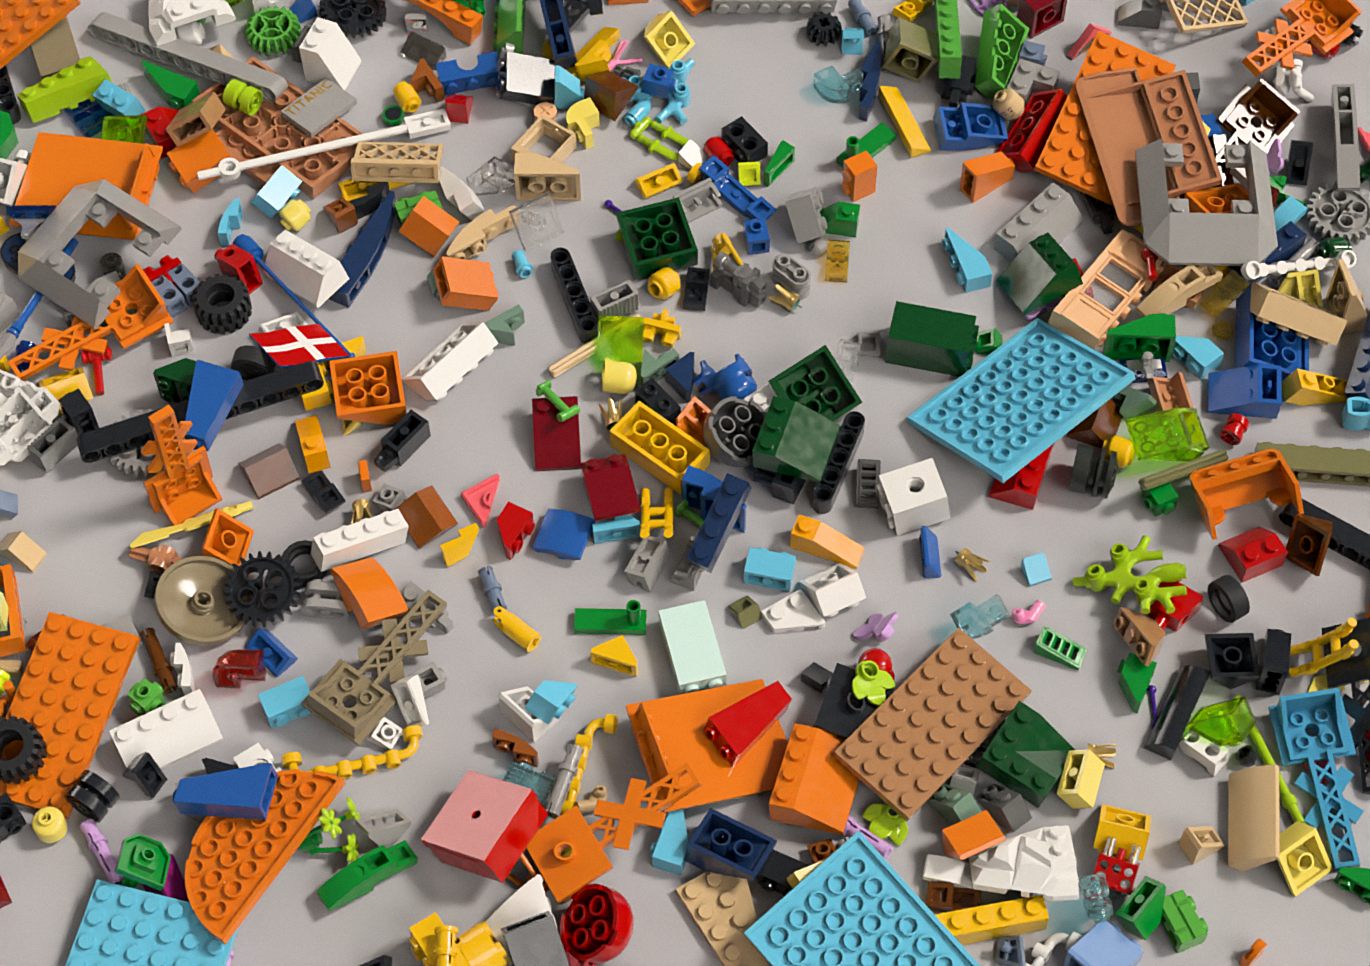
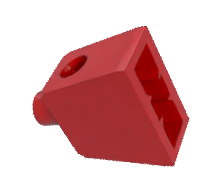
(240, 264)
(1185, 608)

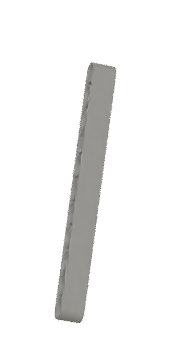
(185, 56)

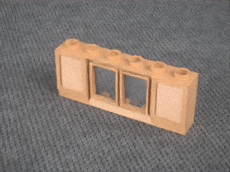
(1106, 292)

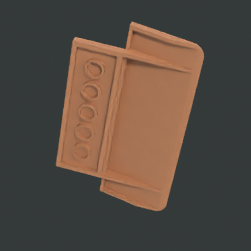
(1134, 113)

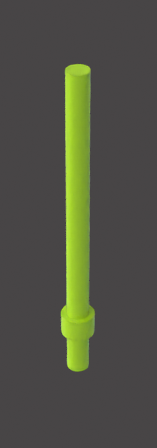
(1288, 800)

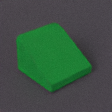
(988, 341)

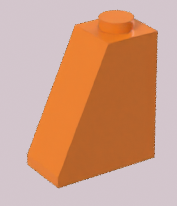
(985, 175)

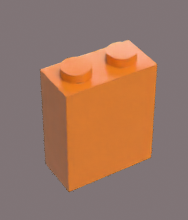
(197, 155)
(465, 283)

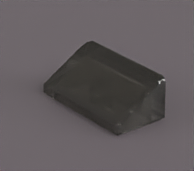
(419, 47)

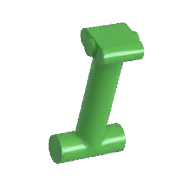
(565, 411)
(682, 509)

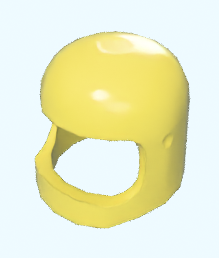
(618, 377)

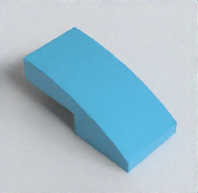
(1289, 211)
(230, 220)

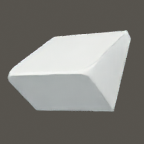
(691, 154)

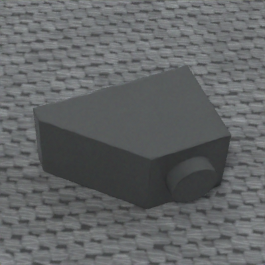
(1140, 13)

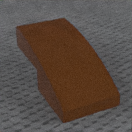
(947, 898)

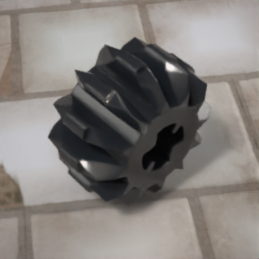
(823, 29)

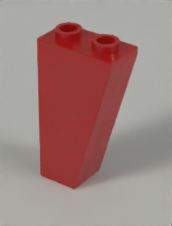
(746, 721)

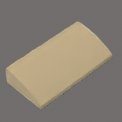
(1253, 817)

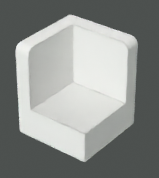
(179, 341)

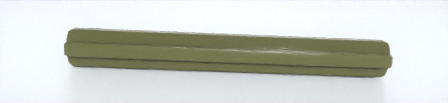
(1182, 470)

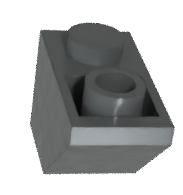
(1004, 806)

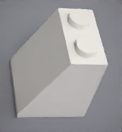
(328, 54)

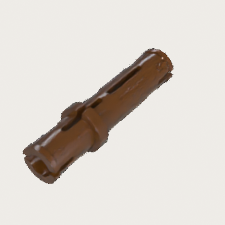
(162, 668)

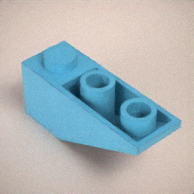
(970, 264)
(671, 847)

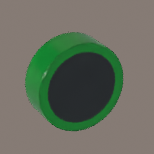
(393, 116)

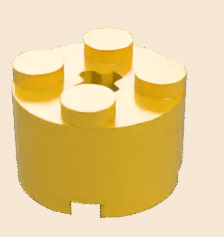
(479, 948)

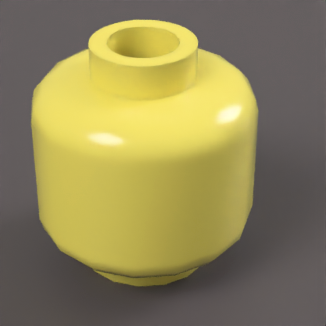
(294, 215)
(49, 824)

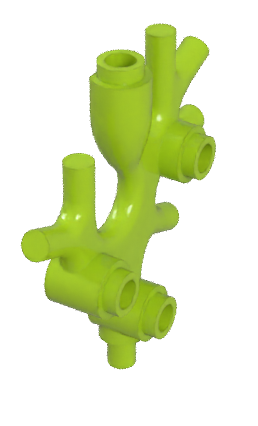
(1143, 586)

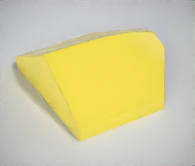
(1304, 286)

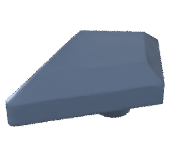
(1010, 951)

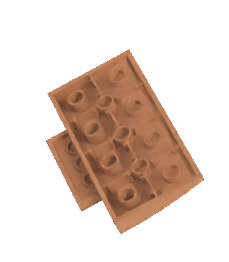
(270, 134)

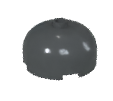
(732, 430)

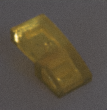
(837, 261)
(1224, 294)

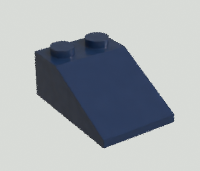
(728, 847)

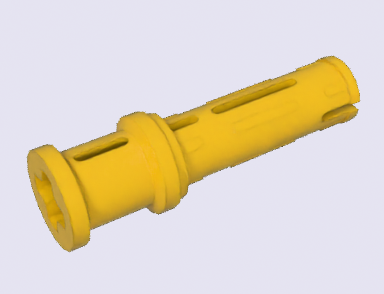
(445, 948)

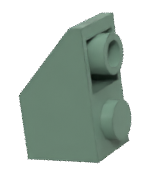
(954, 804)

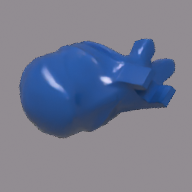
(729, 381)

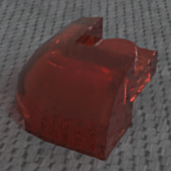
(238, 666)

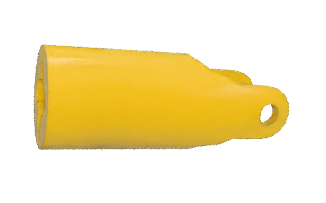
(516, 629)

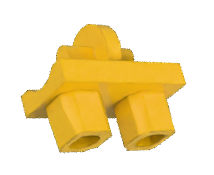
(662, 325)

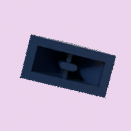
(681, 375)

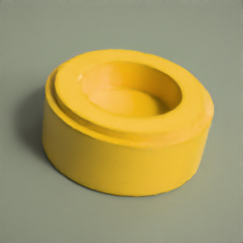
(694, 174)

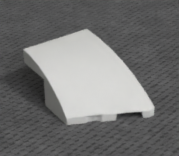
(523, 904)

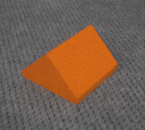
(428, 226)
(227, 538)
(971, 836)

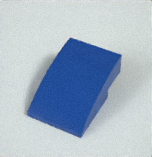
(968, 127)
(700, 491)

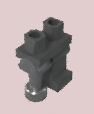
(739, 280)

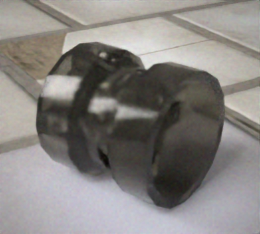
(113, 262)

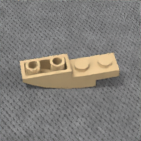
(474, 236)
(1178, 288)

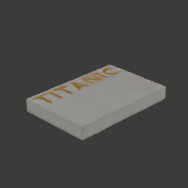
(318, 107)

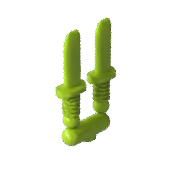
(655, 145)

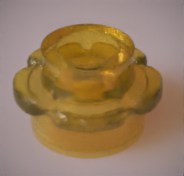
(1222, 335)

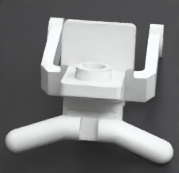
(1286, 78)

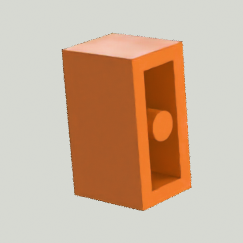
(859, 176)

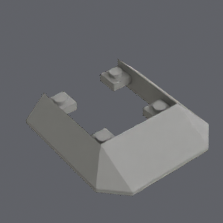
(1205, 237)
(44, 263)

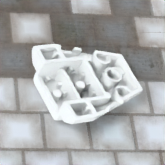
(168, 14)
(23, 415)
(1029, 863)

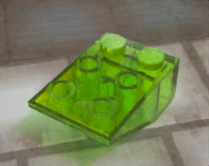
(1168, 435)

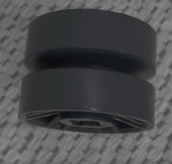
(92, 796)

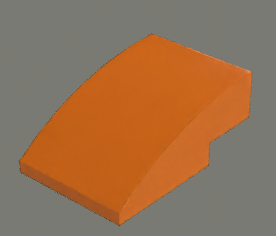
(369, 592)

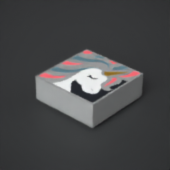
(416, 23)

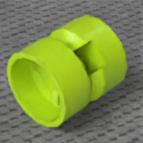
(242, 97)

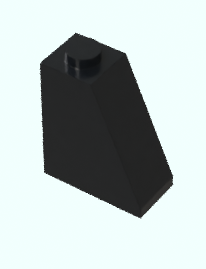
(1274, 661)

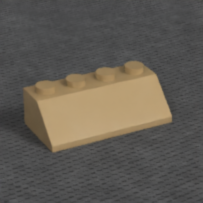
(1296, 314)

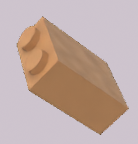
(195, 119)

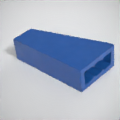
(210, 401)
(228, 793)

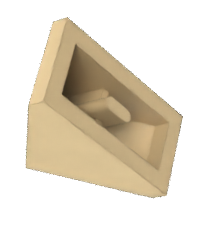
(22, 550)
(1200, 843)

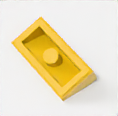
(658, 180)

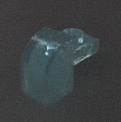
(835, 87)
(979, 620)

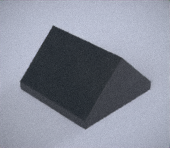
(1232, 658)

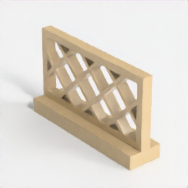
(1212, 24)
(390, 169)

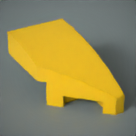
(460, 547)

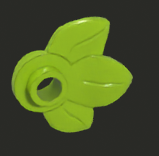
(871, 684)
(884, 824)

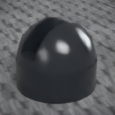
(1246, 756)

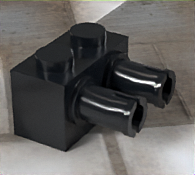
(783, 486)

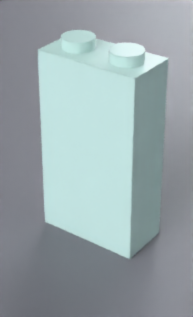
(692, 647)

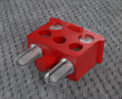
(1119, 879)

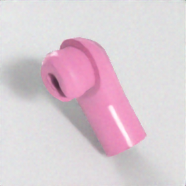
(1028, 616)

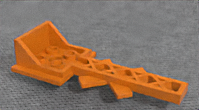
(1320, 21)
(136, 293)
(186, 482)
(588, 859)

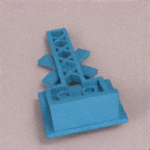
(1327, 716)

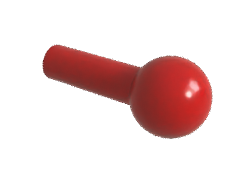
(1150, 258)

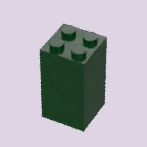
(931, 339)

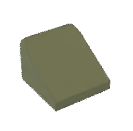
(745, 611)

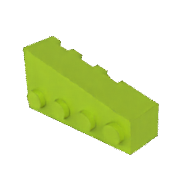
(63, 89)

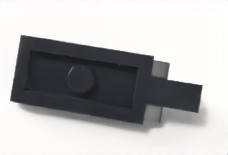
(1100, 212)

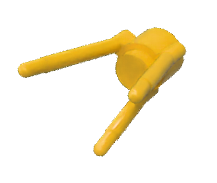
(722, 243)

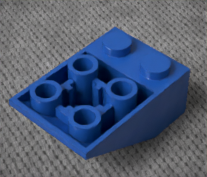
(1246, 391)

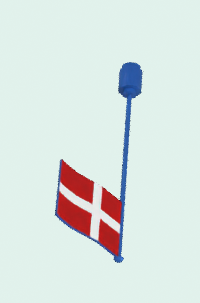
(297, 343)

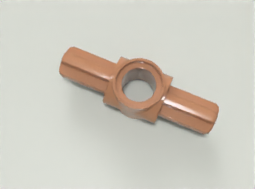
(157, 559)

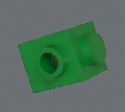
(1160, 499)

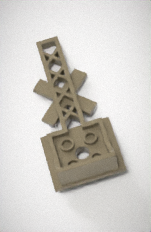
(371, 699)

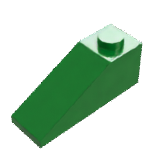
(174, 88)

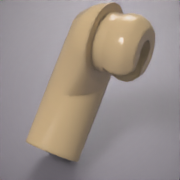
(589, 805)

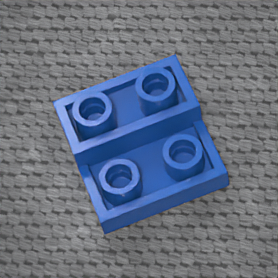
(564, 534)

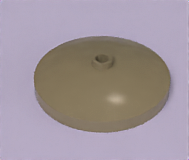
(193, 603)

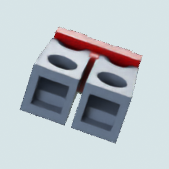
(173, 284)

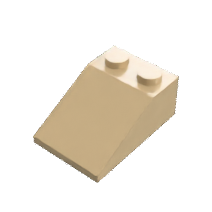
(539, 174)
(1346, 299)

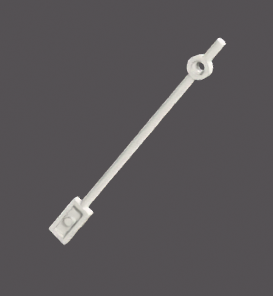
(414, 125)

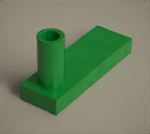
(872, 142)
(611, 621)

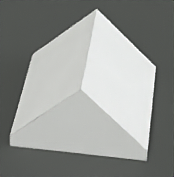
(512, 706)

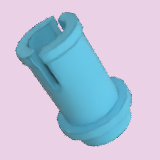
(523, 268)

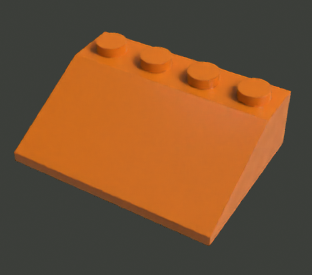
(812, 784)

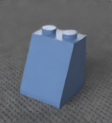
(1104, 947)

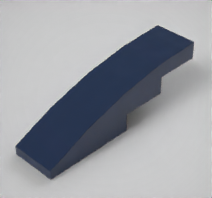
(870, 84)

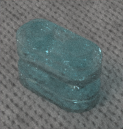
(1096, 899)

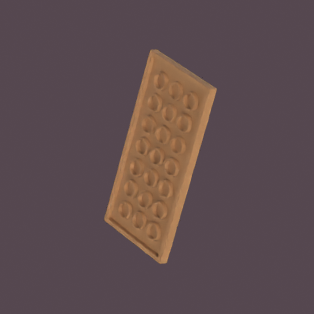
(931, 724)

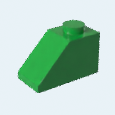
(842, 218)
(1135, 679)
(1143, 908)

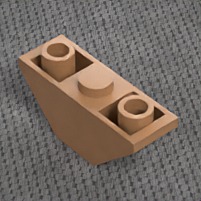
(1140, 634)

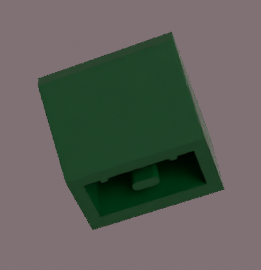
(175, 380)

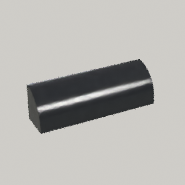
(1177, 710)

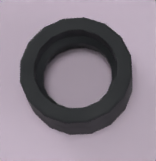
(252, 362)
(302, 548)
(1228, 598)

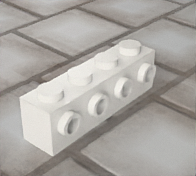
(359, 539)

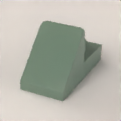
(503, 324)
(656, 368)
(1134, 402)

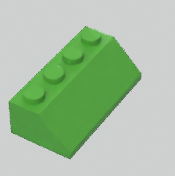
(509, 25)

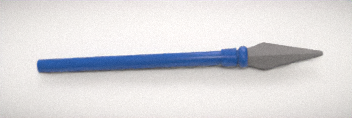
(8, 340)

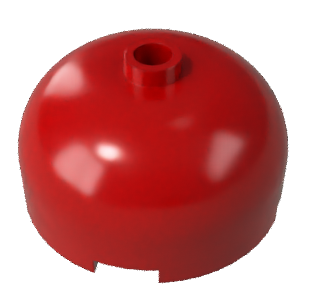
(596, 924)

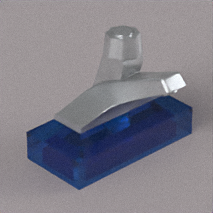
(29, 217)
(1146, 367)

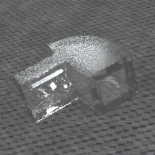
(848, 357)

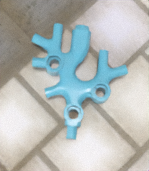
(677, 99)

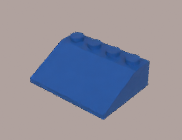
(1266, 343)

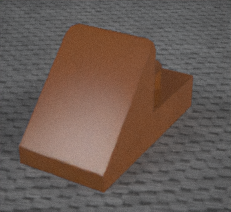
(426, 80)
(342, 214)

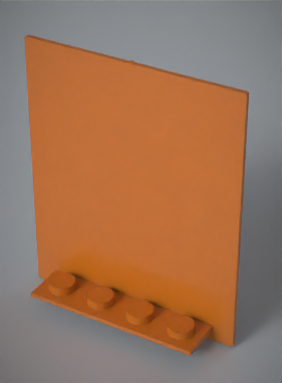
(68, 161)
(673, 734)

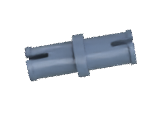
(863, 17)
(491, 588)

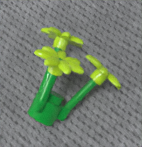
(329, 823)

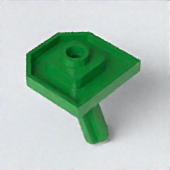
(143, 862)

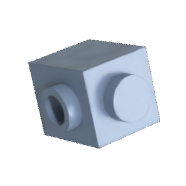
(1033, 52)

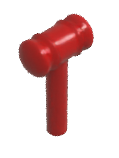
(96, 359)

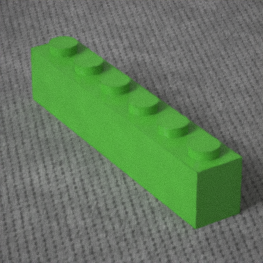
(948, 38)

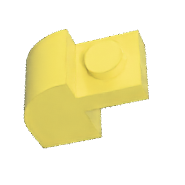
(581, 119)

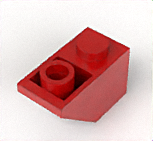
(513, 526)

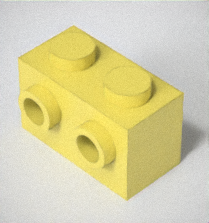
(1080, 779)

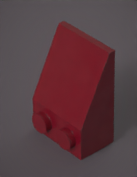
(555, 441)
(609, 487)

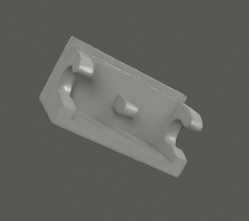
(699, 199)
(648, 562)
(686, 573)

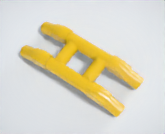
(647, 511)
(1315, 646)

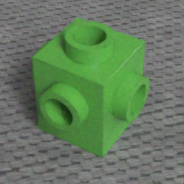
(146, 697)

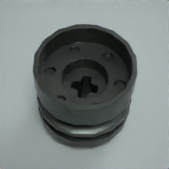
(1093, 471)

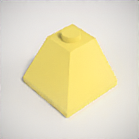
(668, 38)
(1302, 857)

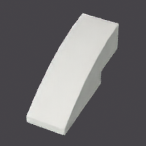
(460, 194)

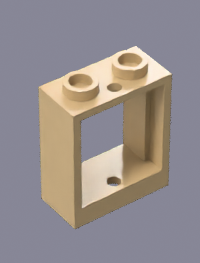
(551, 129)

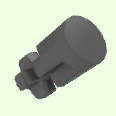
(627, 72)

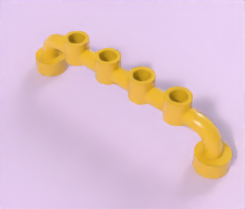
(585, 741)
(368, 762)

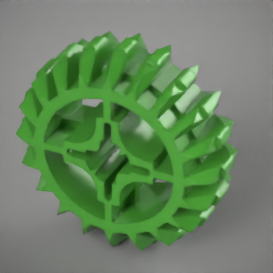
(273, 35)

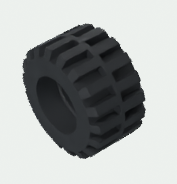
(218, 290)
(31, 754)

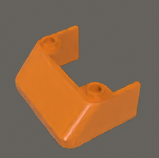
(1243, 482)

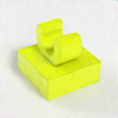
(749, 173)

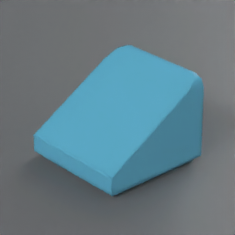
(1036, 569)

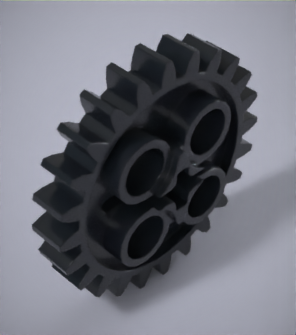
(354, 15)
(283, 592)

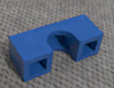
(458, 80)

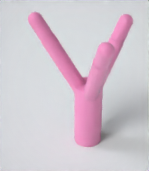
(613, 62)

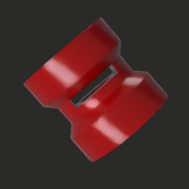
(1233, 430)

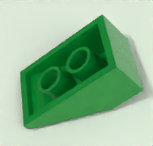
(1150, 333)

